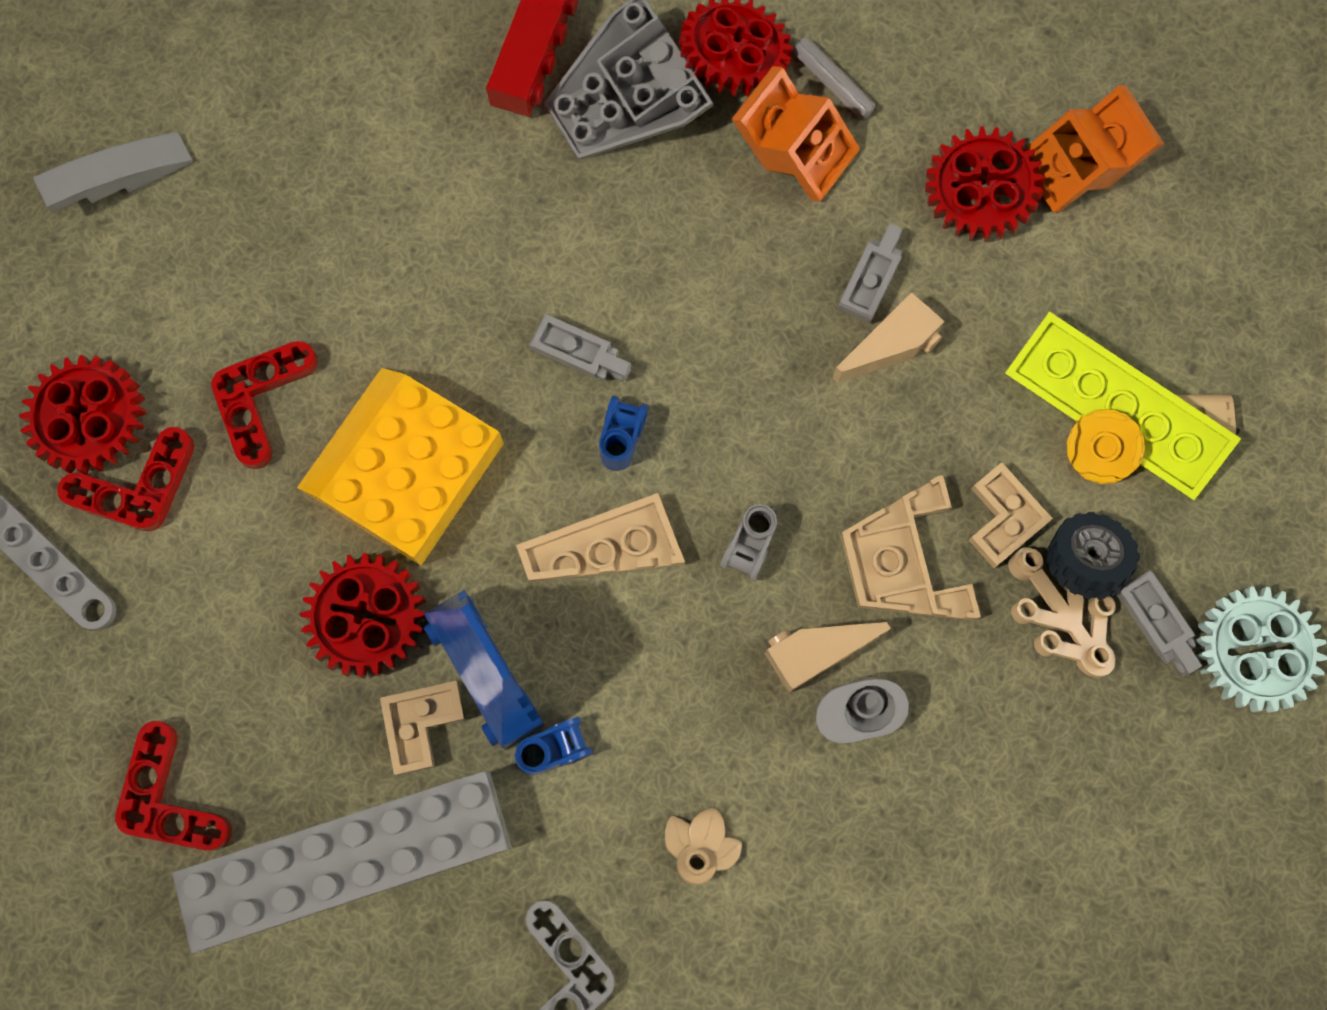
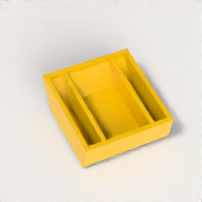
(402, 464)

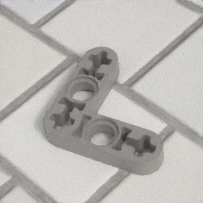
(577, 986)

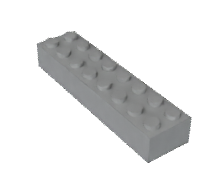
(341, 861)

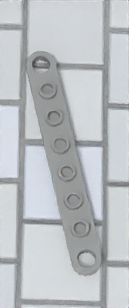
(51, 568)

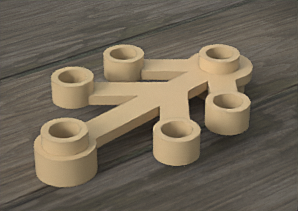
(1065, 618)

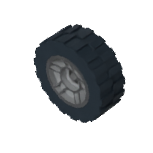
(1111, 549)

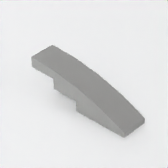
(112, 169)

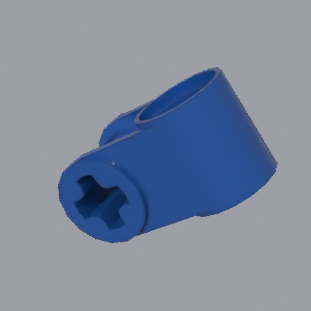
(622, 426)
(555, 747)

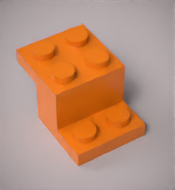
(796, 133)
(1093, 147)

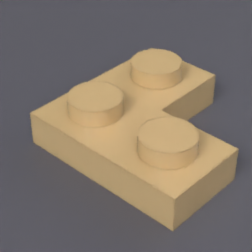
(1015, 511)
(411, 715)

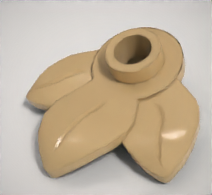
(701, 840)

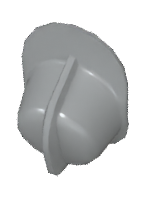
(862, 710)

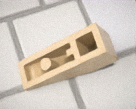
(896, 339)
(814, 650)

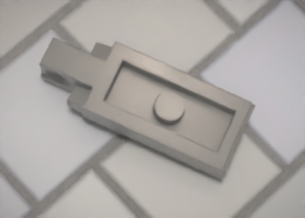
(872, 276)
(578, 350)
(1160, 622)

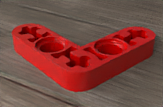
(243, 396)
(144, 493)
(155, 811)

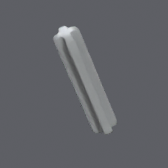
(834, 78)

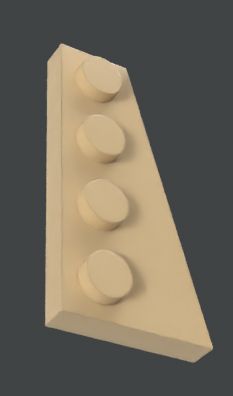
(608, 543)

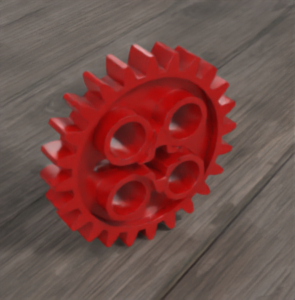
(733, 44)
(986, 213)
(50, 417)
(353, 648)

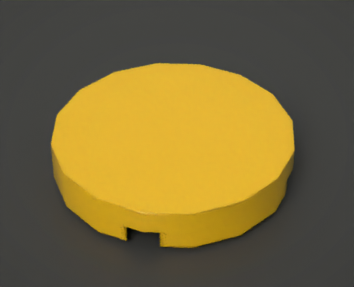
(1105, 446)

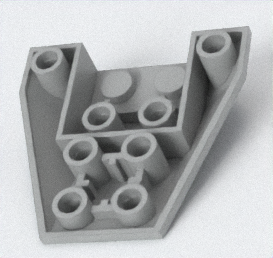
(626, 85)

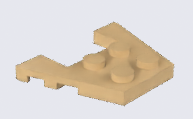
(889, 561)

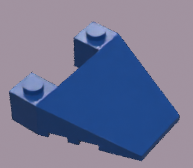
(483, 670)

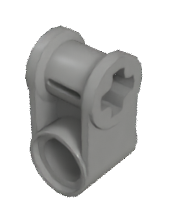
(748, 548)

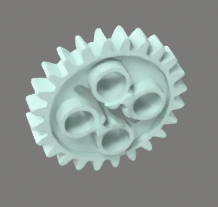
(1267, 684)

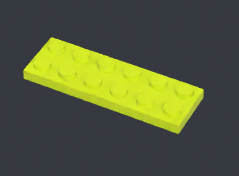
(1085, 377)

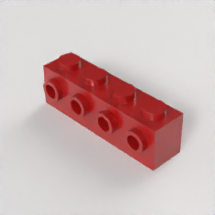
(529, 54)

